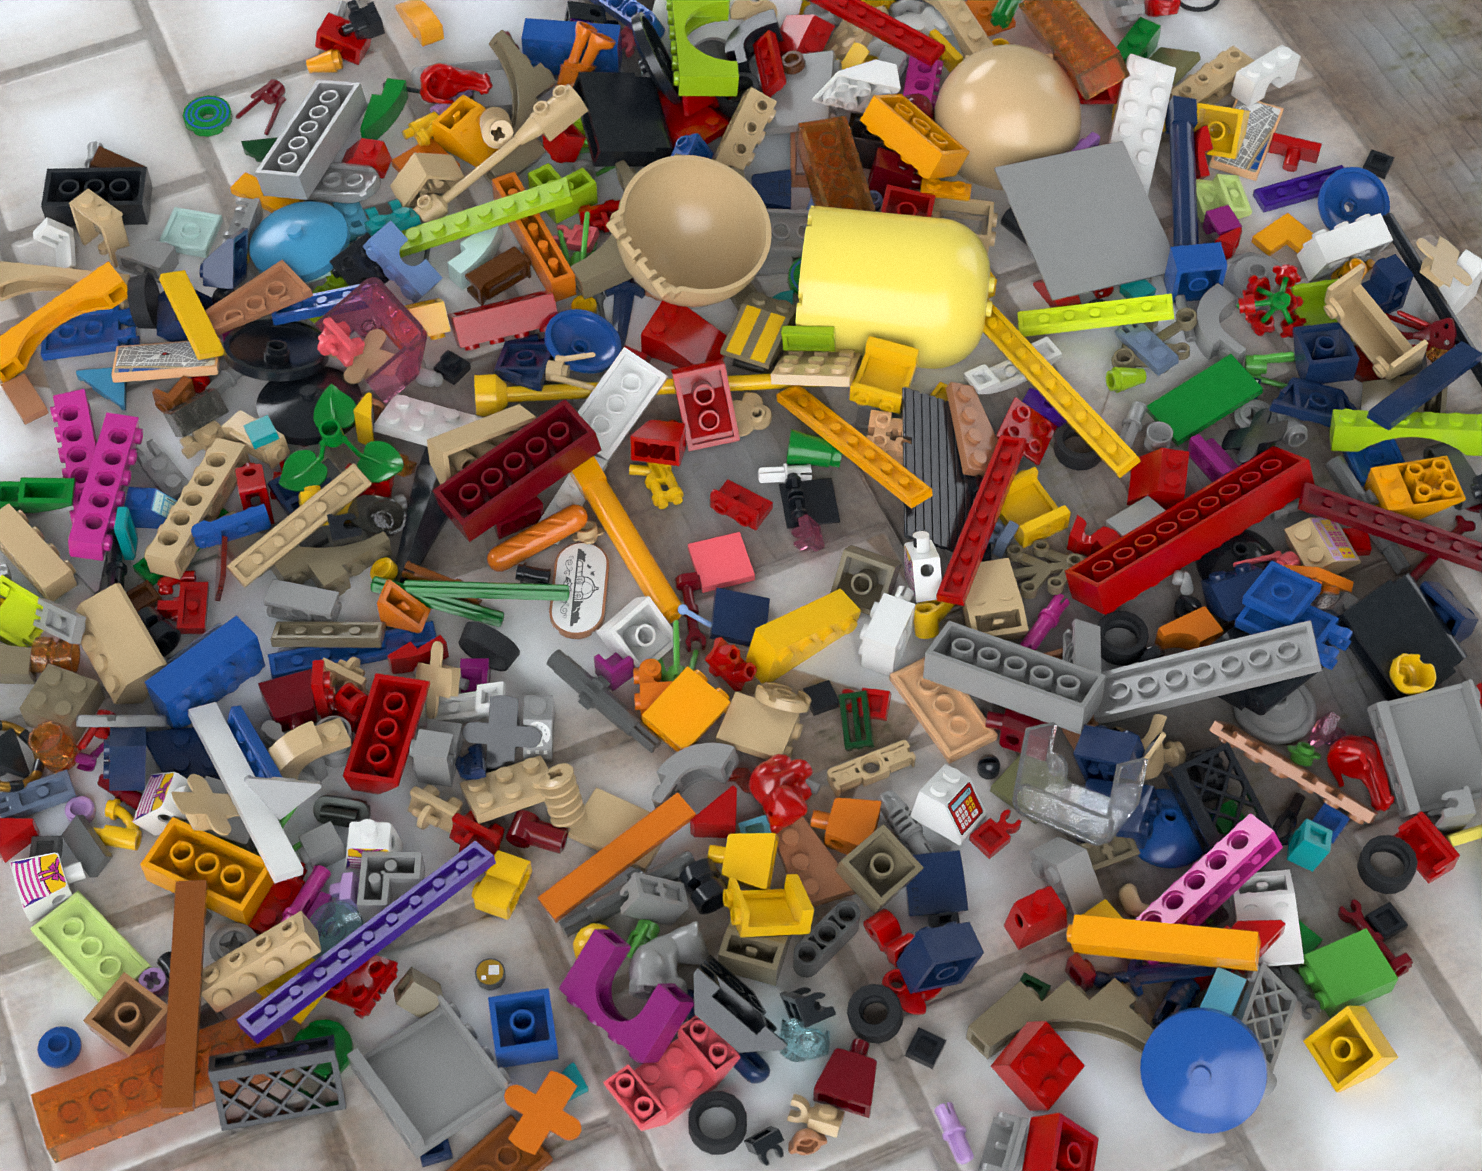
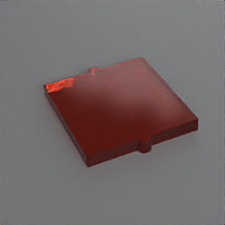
(221, 563)

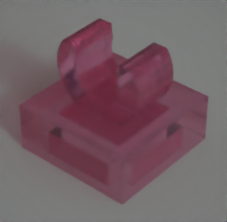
(810, 533)
(1326, 730)

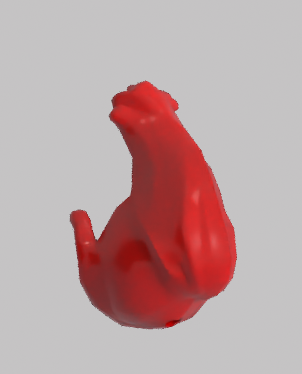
(446, 81)
(1361, 759)

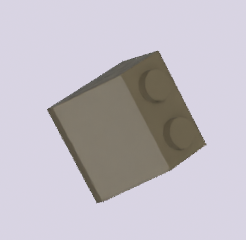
(865, 576)
(878, 868)

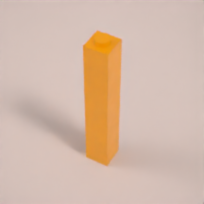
(1165, 942)

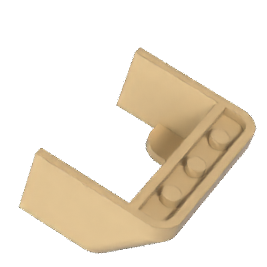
(1371, 327)

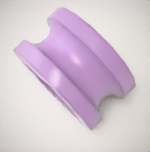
(150, 974)

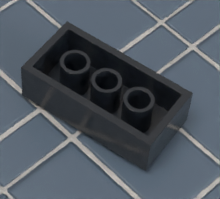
(122, 187)

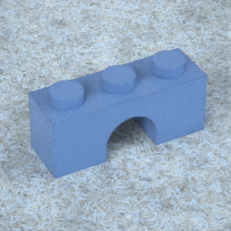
(413, 280)

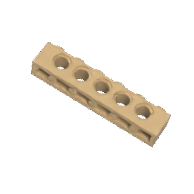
(199, 501)

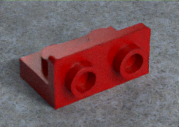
(740, 504)

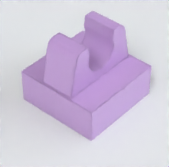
(346, 889)

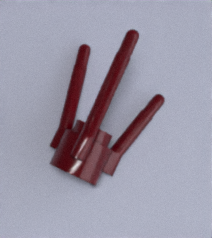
(269, 93)

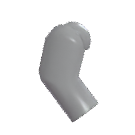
(1184, 581)

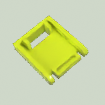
(18, 614)

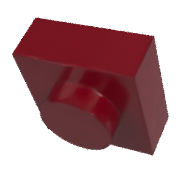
(1080, 971)

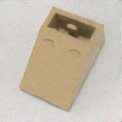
(995, 602)

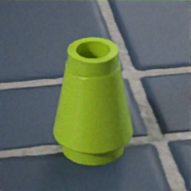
(1123, 378)

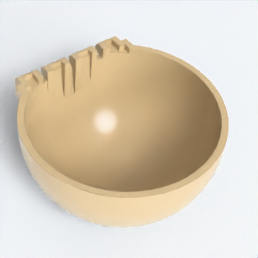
(1008, 109)
(691, 230)

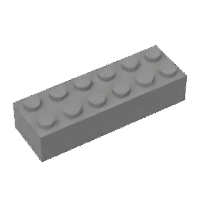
(311, 139)
(1014, 676)

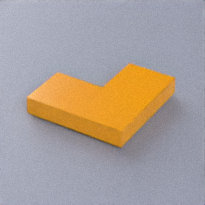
(1281, 233)

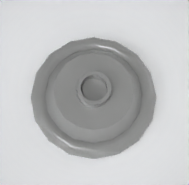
(1245, 265)
(1284, 722)

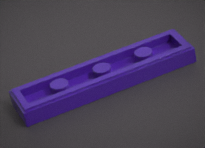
(1292, 190)

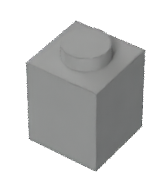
(321, 846)

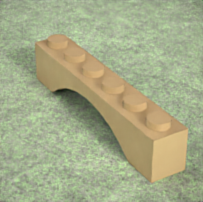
(963, 24)
(26, 278)

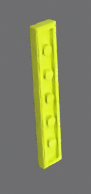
(1096, 315)

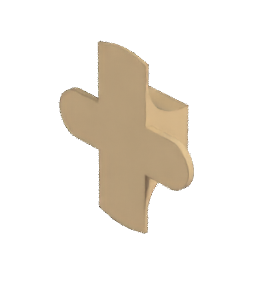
(1441, 263)
(370, 360)
(443, 679)
(204, 808)

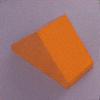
(401, 609)

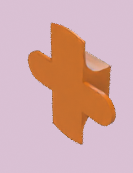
(542, 1112)

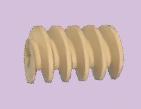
(496, 127)
(563, 797)

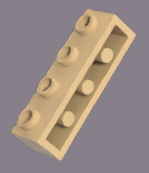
(1214, 78)
(745, 129)
(33, 556)
(259, 961)

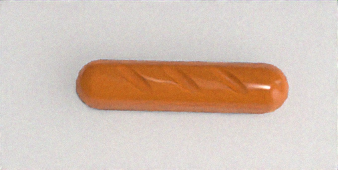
(537, 538)

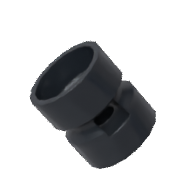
(162, 631)
(704, 885)

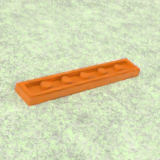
(616, 857)

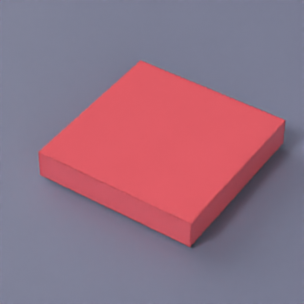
(721, 562)

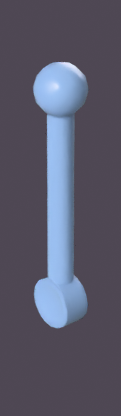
(683, 609)

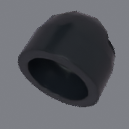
(991, 767)

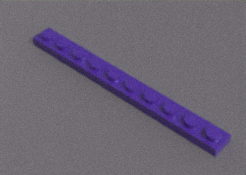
(365, 942)

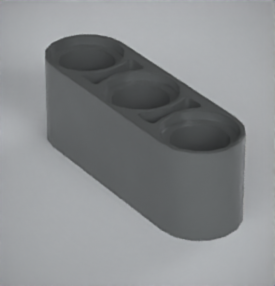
(1461, 468)
(823, 951)

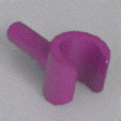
(88, 762)

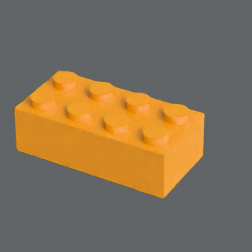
(914, 136)
(234, 875)

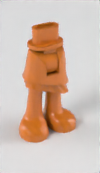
(597, 42)

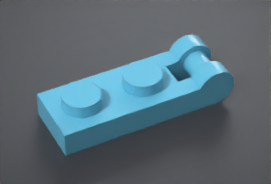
(354, 218)

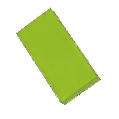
(808, 338)

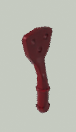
(1429, 334)

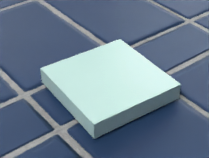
(191, 231)

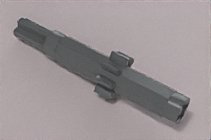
(1351, 487)
(595, 693)
(611, 902)

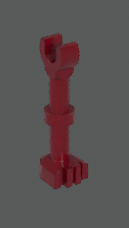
(687, 584)
(1400, 963)

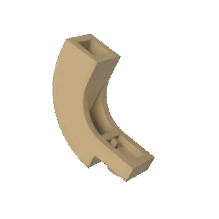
(306, 744)

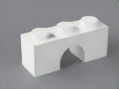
(1274, 67)

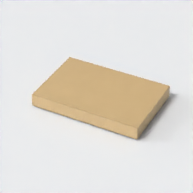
(607, 820)

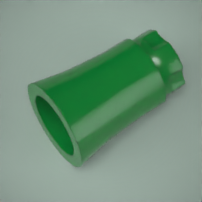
(811, 450)

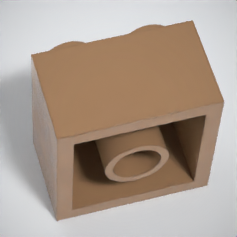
(128, 1017)

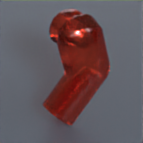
(741, 778)

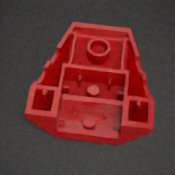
(707, 122)

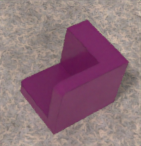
(1220, 220)
(614, 669)
(476, 671)

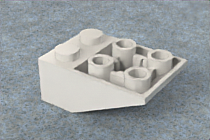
(857, 85)
(1271, 897)

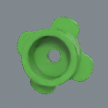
(1303, 754)

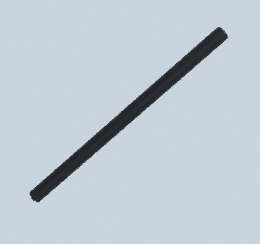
(1430, 290)

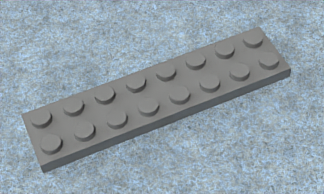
(1209, 672)

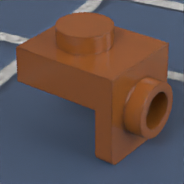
(178, 394)

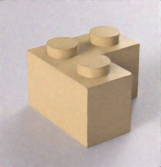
(425, 175)

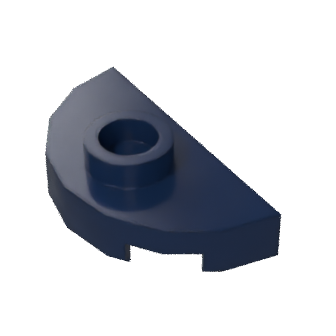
(472, 764)

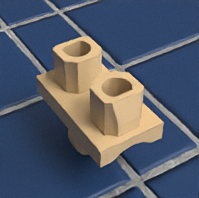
(347, 672)
(431, 809)

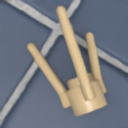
(559, 372)

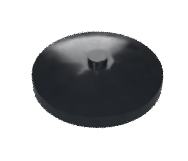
(654, 56)
(273, 351)
(293, 404)

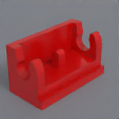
(1432, 849)

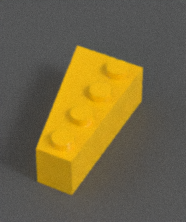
(801, 634)

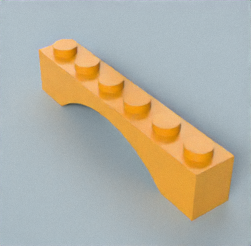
(97, 291)

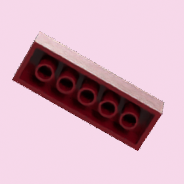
(517, 470)

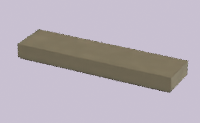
(328, 634)

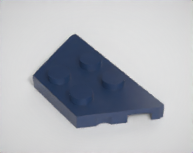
(524, 362)
(1310, 401)
(180, 752)

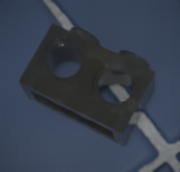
(196, 412)

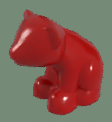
(781, 789)

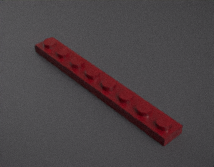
(1391, 526)

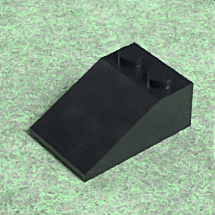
(865, 142)

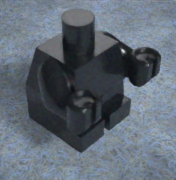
(363, 21)

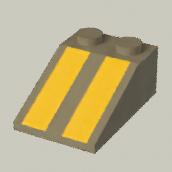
(757, 330)

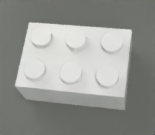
(1345, 242)

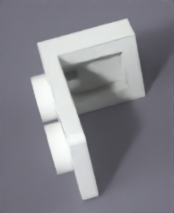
(61, 238)

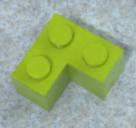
(582, 188)

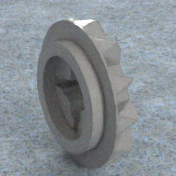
(1243, 414)
(226, 936)

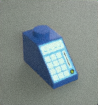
(148, 506)

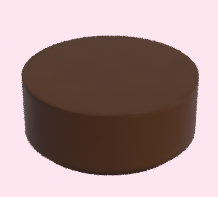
(793, 62)

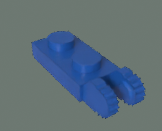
(233, 526)

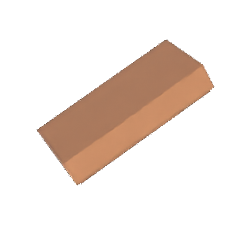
(24, 399)

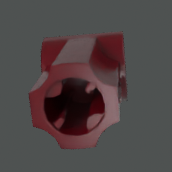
(530, 830)

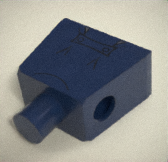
(774, 188)

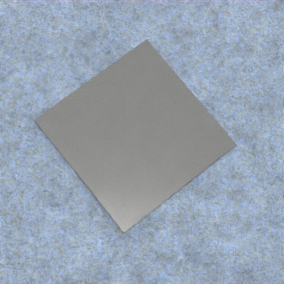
(1086, 219)

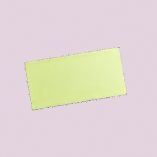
(88, 945)

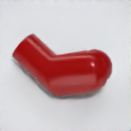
(166, 583)

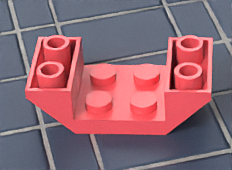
(667, 1088)

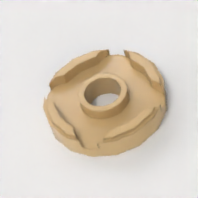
(782, 698)

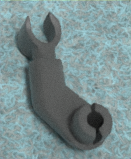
(1296, 983)

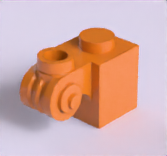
(649, 678)

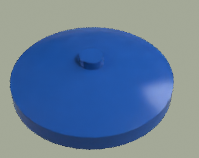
(1204, 1070)

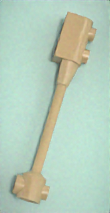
(547, 119)

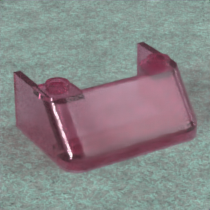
(376, 307)

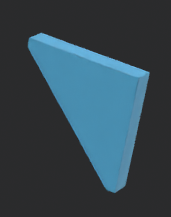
(102, 383)

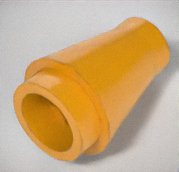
(325, 62)

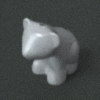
(658, 959)

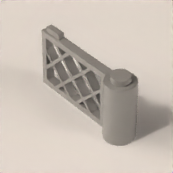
(1281, 1018)

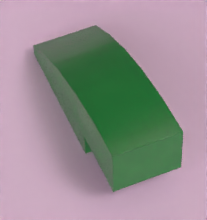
(384, 109)
(37, 494)

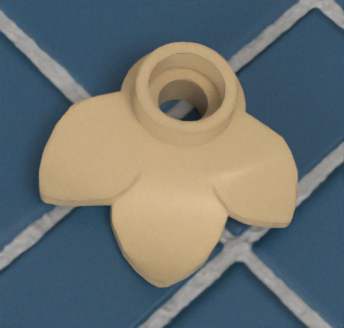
(746, 8)
(747, 411)

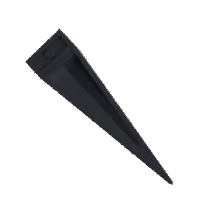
(423, 519)

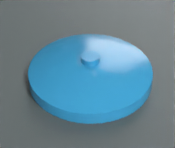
(302, 236)

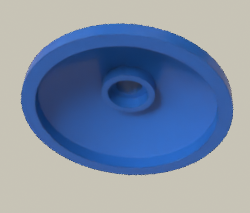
(1355, 188)
(583, 332)
(1172, 841)

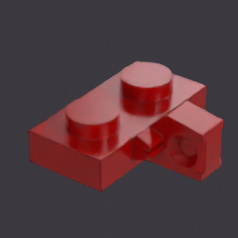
(189, 608)

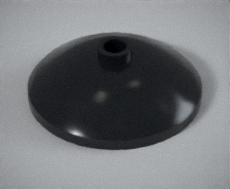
(1223, 557)

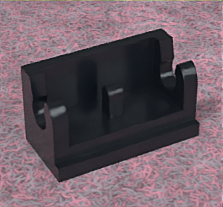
(341, 534)
(806, 1008)

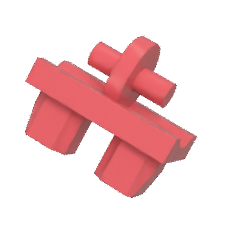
(336, 341)

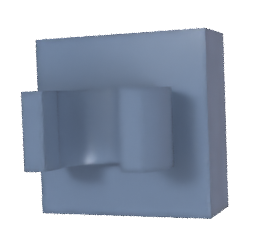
(1003, 537)

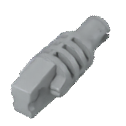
(908, 829)

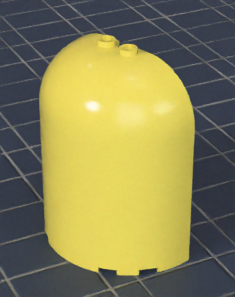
(895, 281)

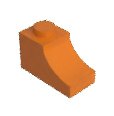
(1190, 631)

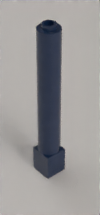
(1180, 125)

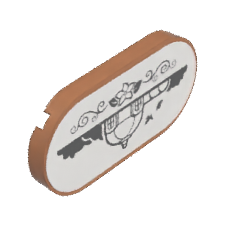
(587, 574)

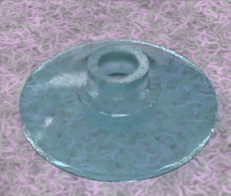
(345, 921)

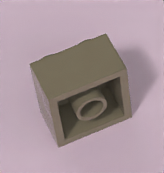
(60, 698)

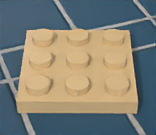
(817, 368)

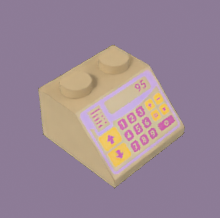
(1321, 544)

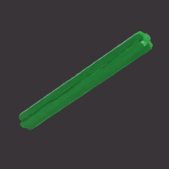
(451, 605)

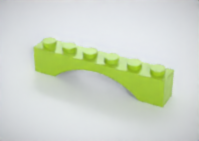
(1354, 431)

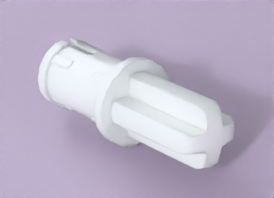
(780, 473)

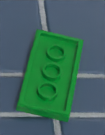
(1205, 399)

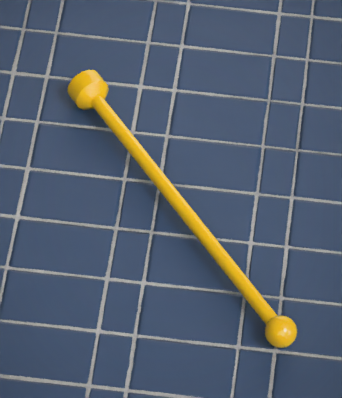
(493, 394)

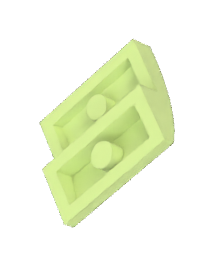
(1221, 192)

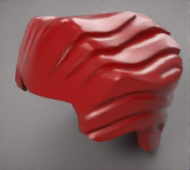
(1159, 8)

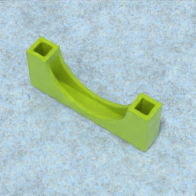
(695, 71)

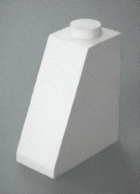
(1458, 294)

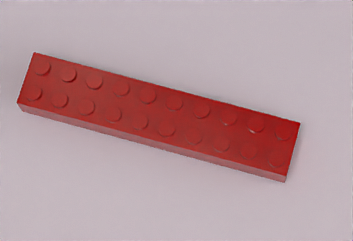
(1188, 530)

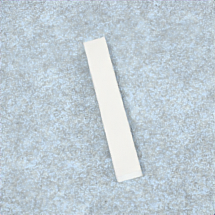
(257, 817)

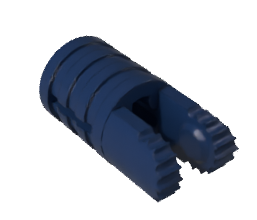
(1178, 998)

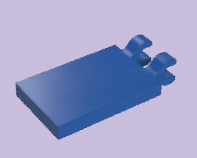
(90, 334)
(1324, 627)

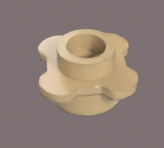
(588, 533)

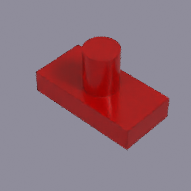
(1294, 150)

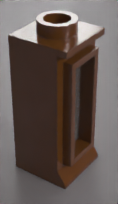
(498, 274)

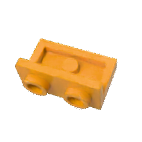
(945, 189)

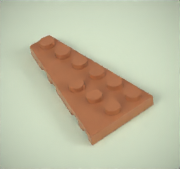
(1285, 767)

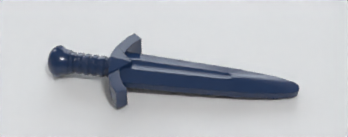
(623, 305)
(1140, 974)

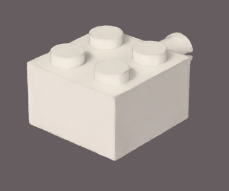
(888, 632)

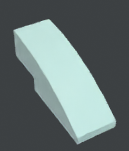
(474, 252)

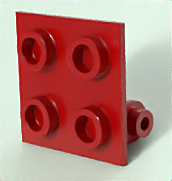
(1026, 423)
(363, 984)

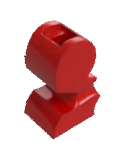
(1087, 545)
(351, 704)
(886, 931)

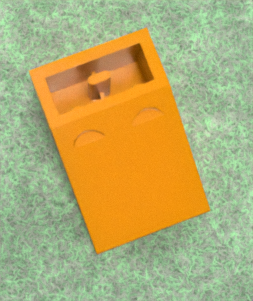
(460, 131)
(1416, 487)

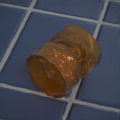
(57, 653)
(53, 746)

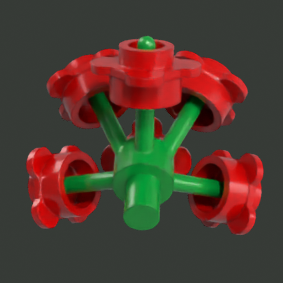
(1280, 301)

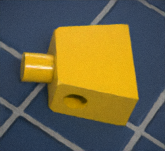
(747, 858)

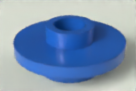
(59, 1047)

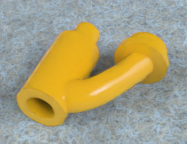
(421, 129)
(120, 837)

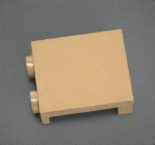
(759, 728)

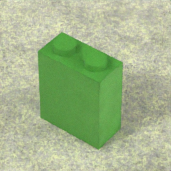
(1347, 973)

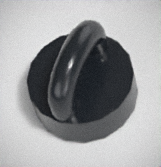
(1186, 605)

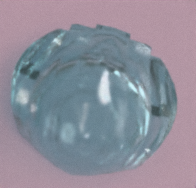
(803, 1043)

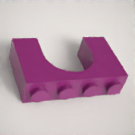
(590, 989)

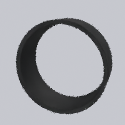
(143, 300)
(488, 643)

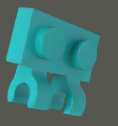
(401, 216)

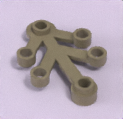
(1184, 314)
(1041, 570)

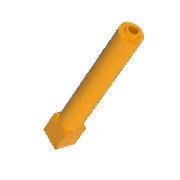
(626, 539)

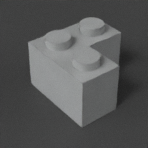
(436, 752)
(1069, 872)
(386, 875)

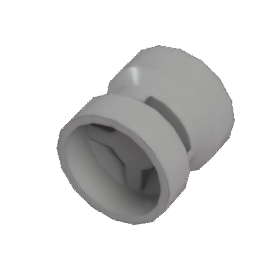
(1157, 437)

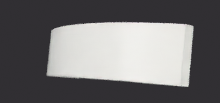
(1005, 374)
(466, 706)

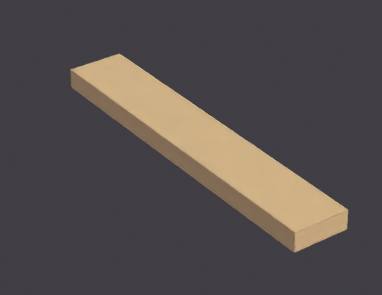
(298, 525)

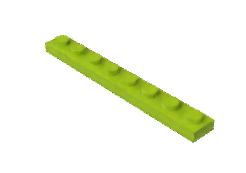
(486, 216)

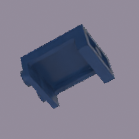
(1140, 823)

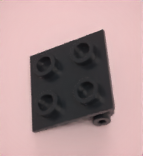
(355, 265)
(810, 498)

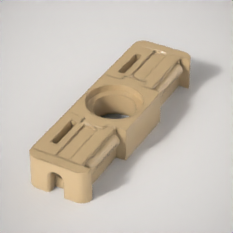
(853, 774)

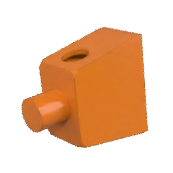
(848, 822)

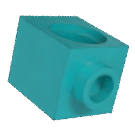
(1309, 845)

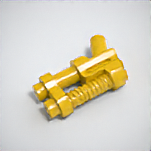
(656, 476)

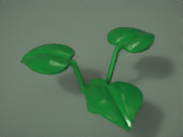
(332, 414)

